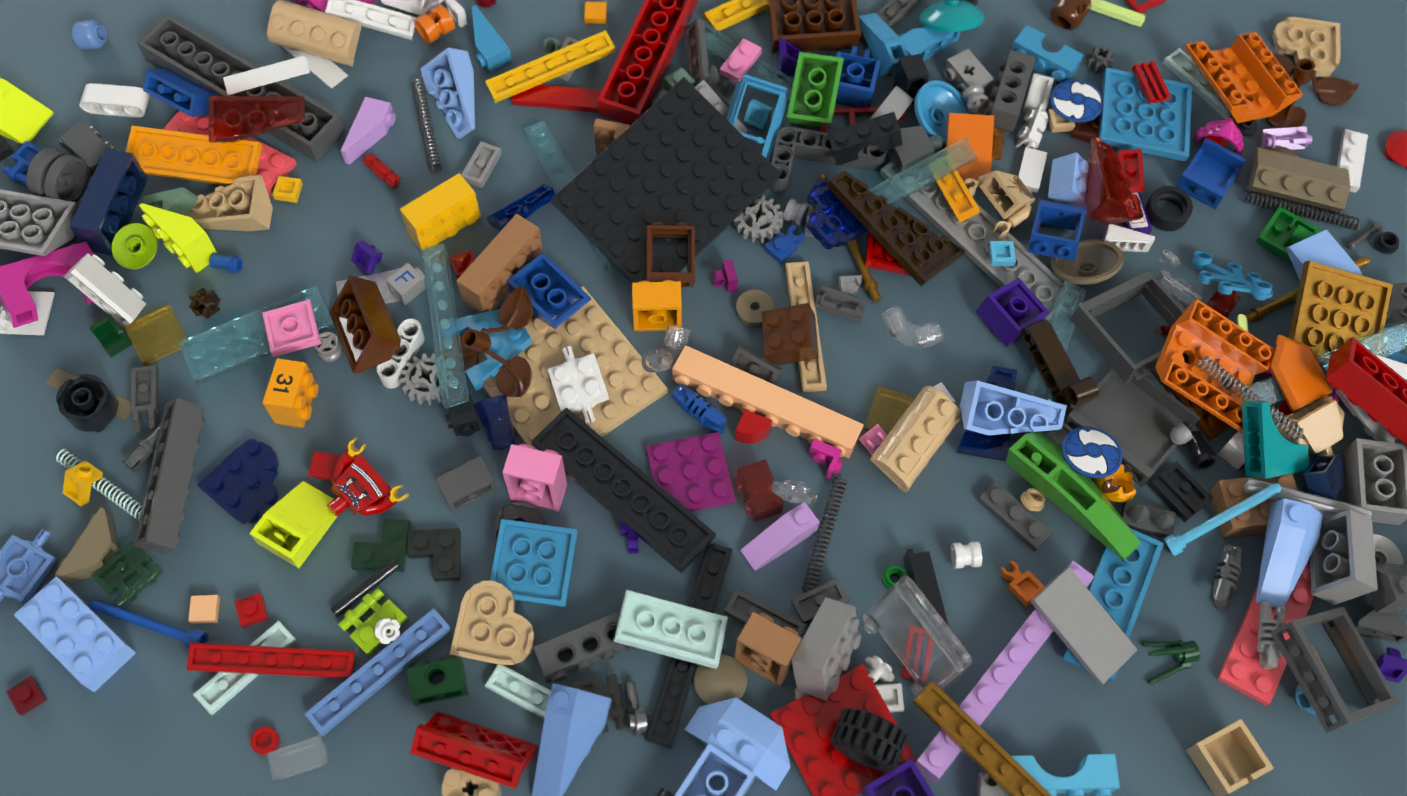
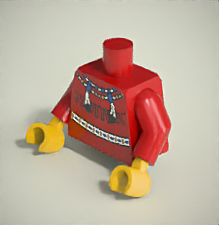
(360, 486)

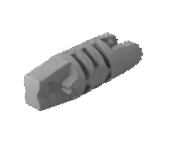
(1267, 645)

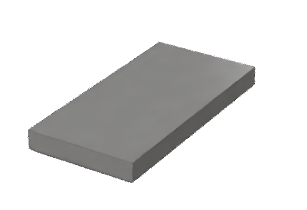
(1084, 625)

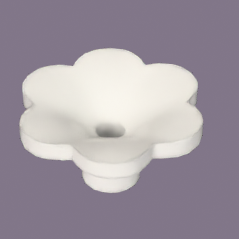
(879, 669)

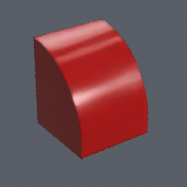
(752, 428)

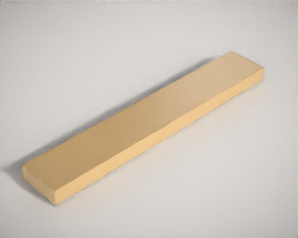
(800, 292)

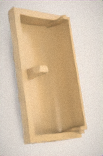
(313, 32)
(916, 437)

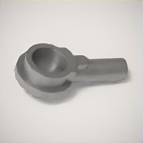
(637, 719)

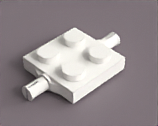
(578, 384)

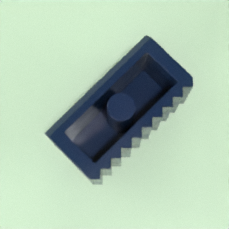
(1325, 476)

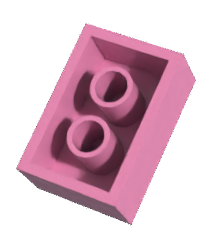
(535, 477)

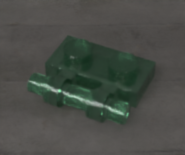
(122, 568)

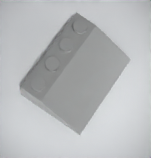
(34, 222)

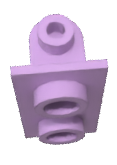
(1287, 137)

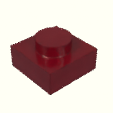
(26, 695)

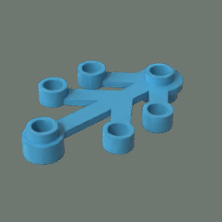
(1231, 278)

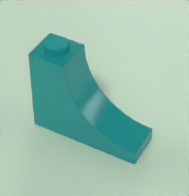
(1265, 449)

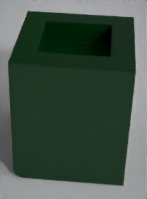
(110, 335)

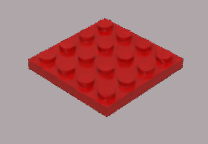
(809, 728)

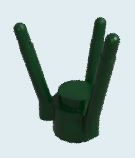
(1181, 652)

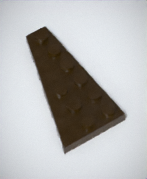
(898, 231)

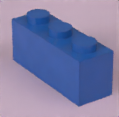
(177, 91)

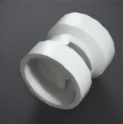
(966, 555)

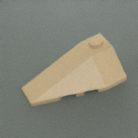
(235, 207)

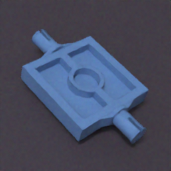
(24, 566)

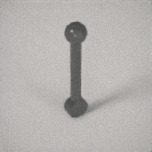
(1376, 227)

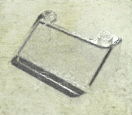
(918, 636)

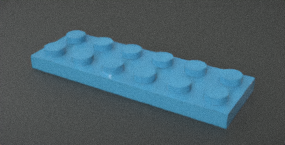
(1123, 585)

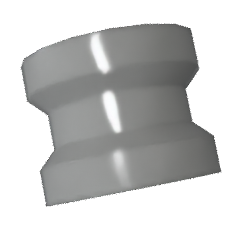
(975, 98)
(795, 212)
(329, 340)

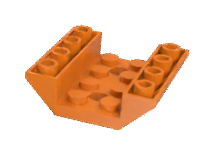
(1246, 77)
(1208, 333)

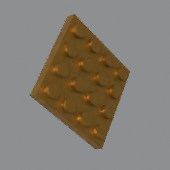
(1336, 307)

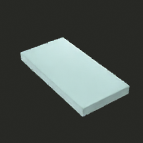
(671, 629)

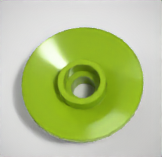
(127, 241)

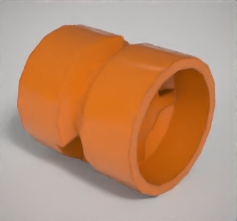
(436, 23)

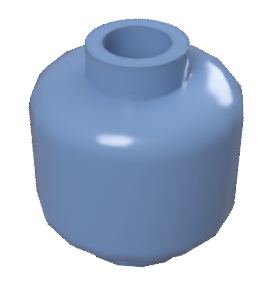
(89, 34)

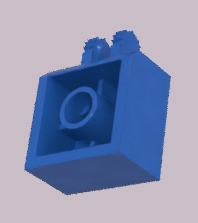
(857, 78)

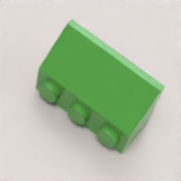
(814, 90)

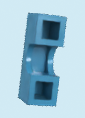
(1057, 65)

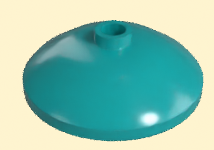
(951, 16)

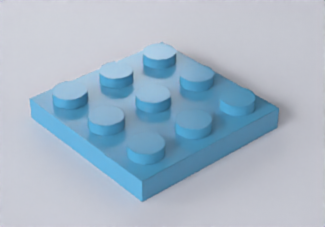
(535, 561)

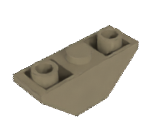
(91, 549)

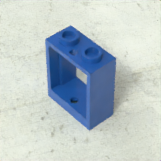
(1049, 215)

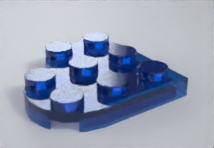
(831, 220)
(244, 482)

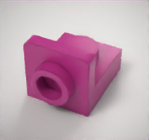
(826, 454)

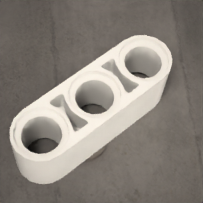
(114, 100)
(410, 345)

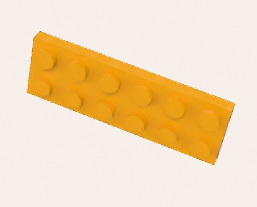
(192, 156)

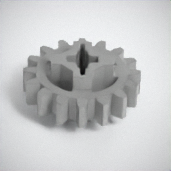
(767, 225)
(417, 385)

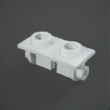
(1034, 120)

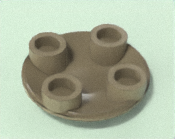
(721, 683)

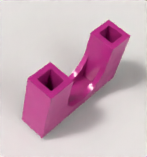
(20, 275)

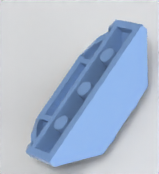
(744, 737)

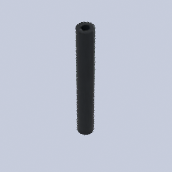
(366, 587)

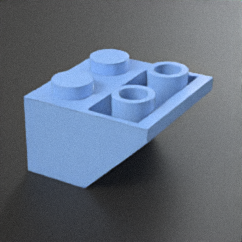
(1069, 180)

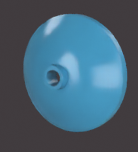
(934, 104)

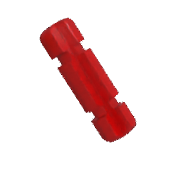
(382, 170)

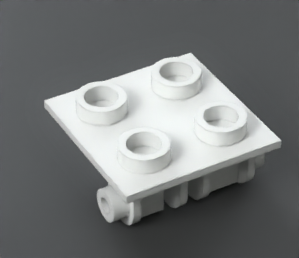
(43, 304)

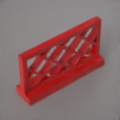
(463, 753)

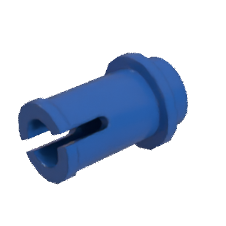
(231, 263)

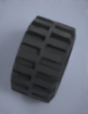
(868, 739)

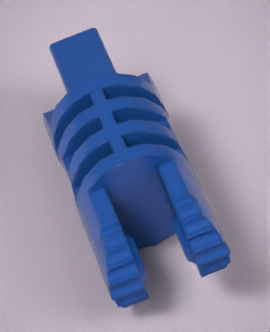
(699, 409)

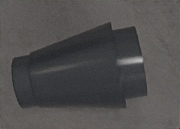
(1200, 451)

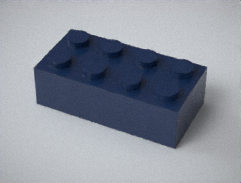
(109, 200)

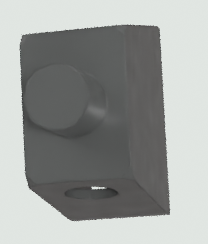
(915, 147)

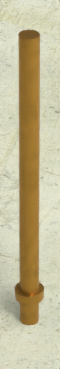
(870, 284)
(1257, 313)

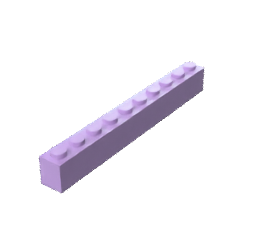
(993, 685)

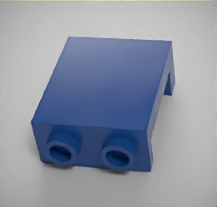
(1211, 173)

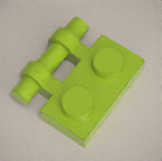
(365, 632)

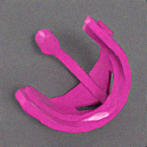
(1224, 129)

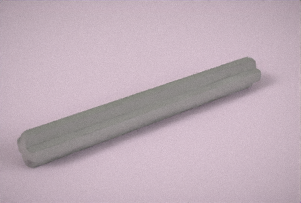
(1320, 503)

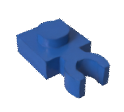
(784, 246)

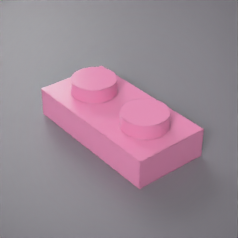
(740, 60)

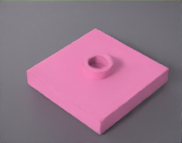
(291, 328)

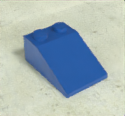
(551, 290)

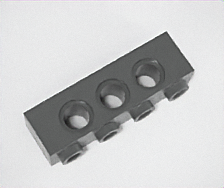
(1011, 89)
(573, 642)

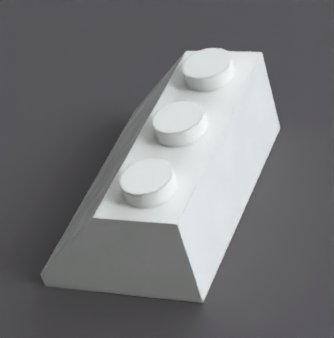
(105, 289)

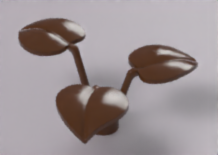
(1330, 90)
(517, 374)

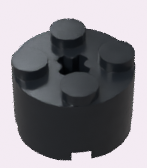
(87, 403)

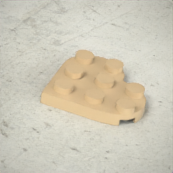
(1310, 40)
(491, 628)

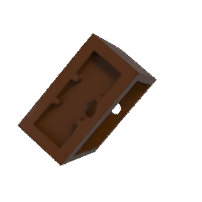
(680, 230)

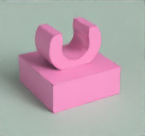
(873, 438)

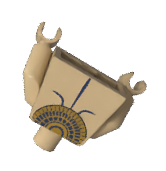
(1007, 195)

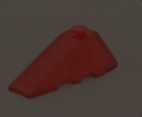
(248, 116)
(1107, 189)

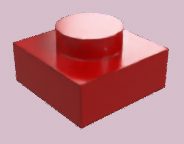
(251, 610)

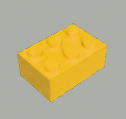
(441, 212)

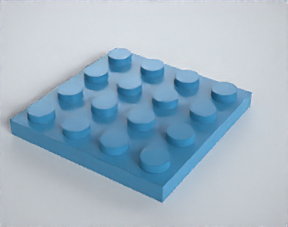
(1134, 124)

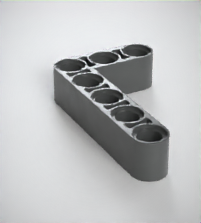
(814, 147)

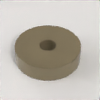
(749, 299)

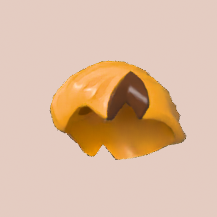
(1117, 486)

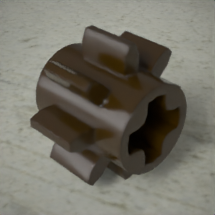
(204, 303)

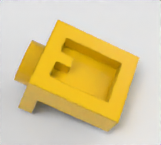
(79, 480)

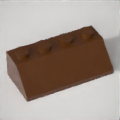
(364, 324)

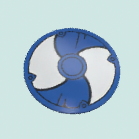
(1076, 101)
(1092, 452)

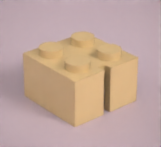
(1229, 759)

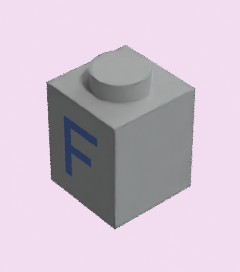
(406, 283)

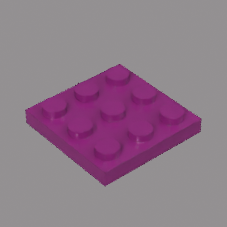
(693, 471)

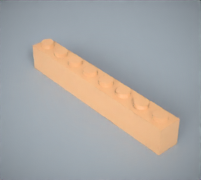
(750, 393)

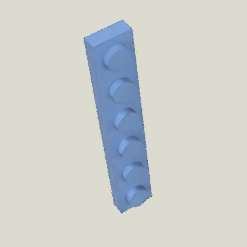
(377, 672)

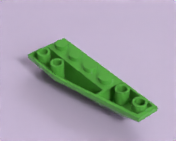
(1045, 468)

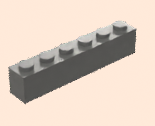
(170, 477)

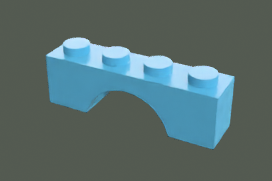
(1094, 775)

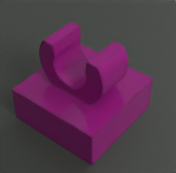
(726, 276)

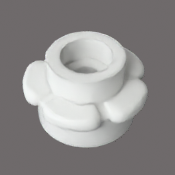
(381, 627)

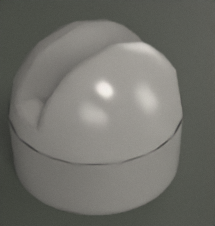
(1180, 434)

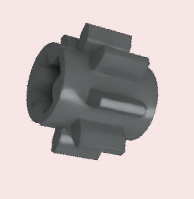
(1099, 59)

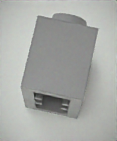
(966, 70)

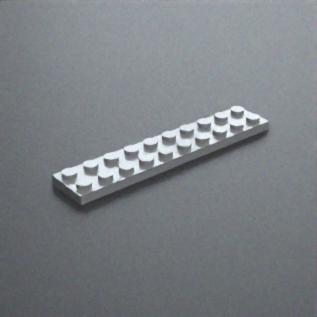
(974, 238)

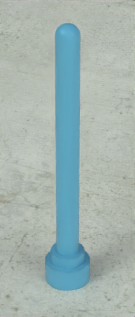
(1177, 542)

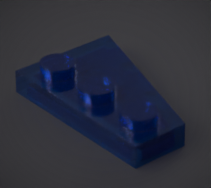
(522, 206)

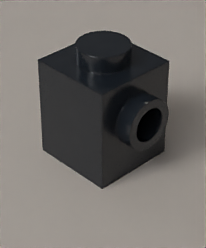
(463, 418)

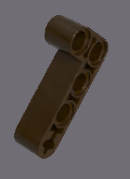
(1056, 367)

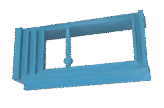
(778, 113)

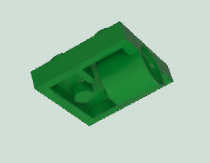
(1285, 230)

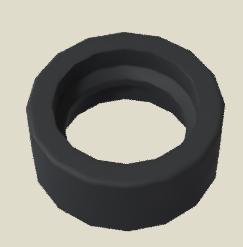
(1173, 195)

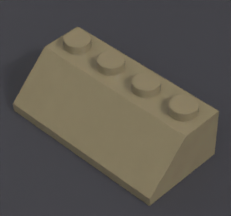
(1299, 180)

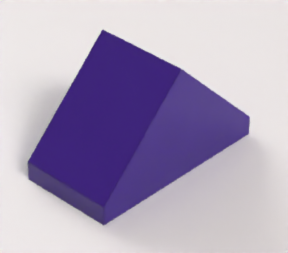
(787, 57)

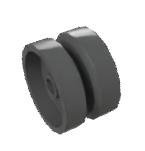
(57, 175)

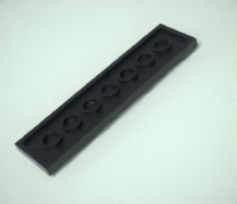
(625, 490)

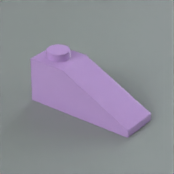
(368, 128)
(781, 536)

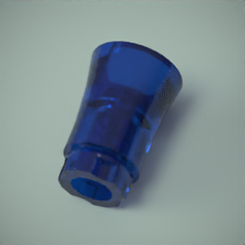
(496, 421)

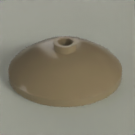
(1093, 263)

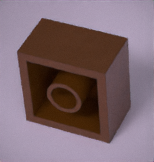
(790, 334)

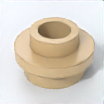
(1033, 499)

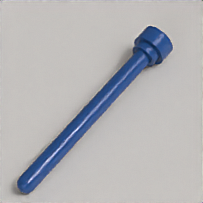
(187, 637)

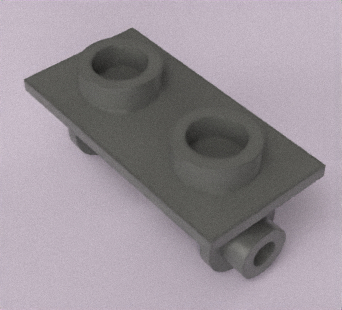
(840, 303)

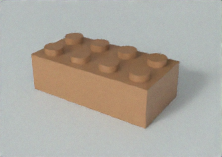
(486, 278)

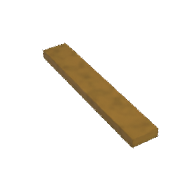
(976, 743)

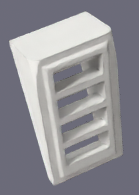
(1128, 239)

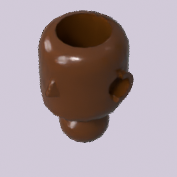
(1069, 13)

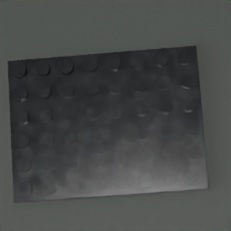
(667, 168)

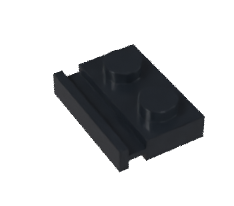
(1180, 491)

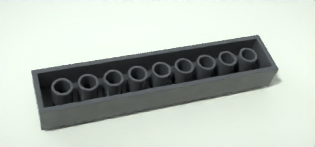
(206, 63)

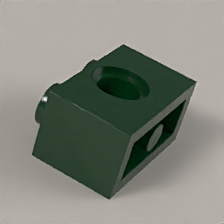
(452, 685)

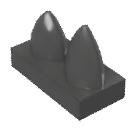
(721, 85)
(1148, 519)

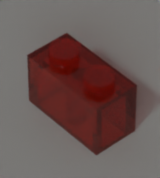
(755, 484)

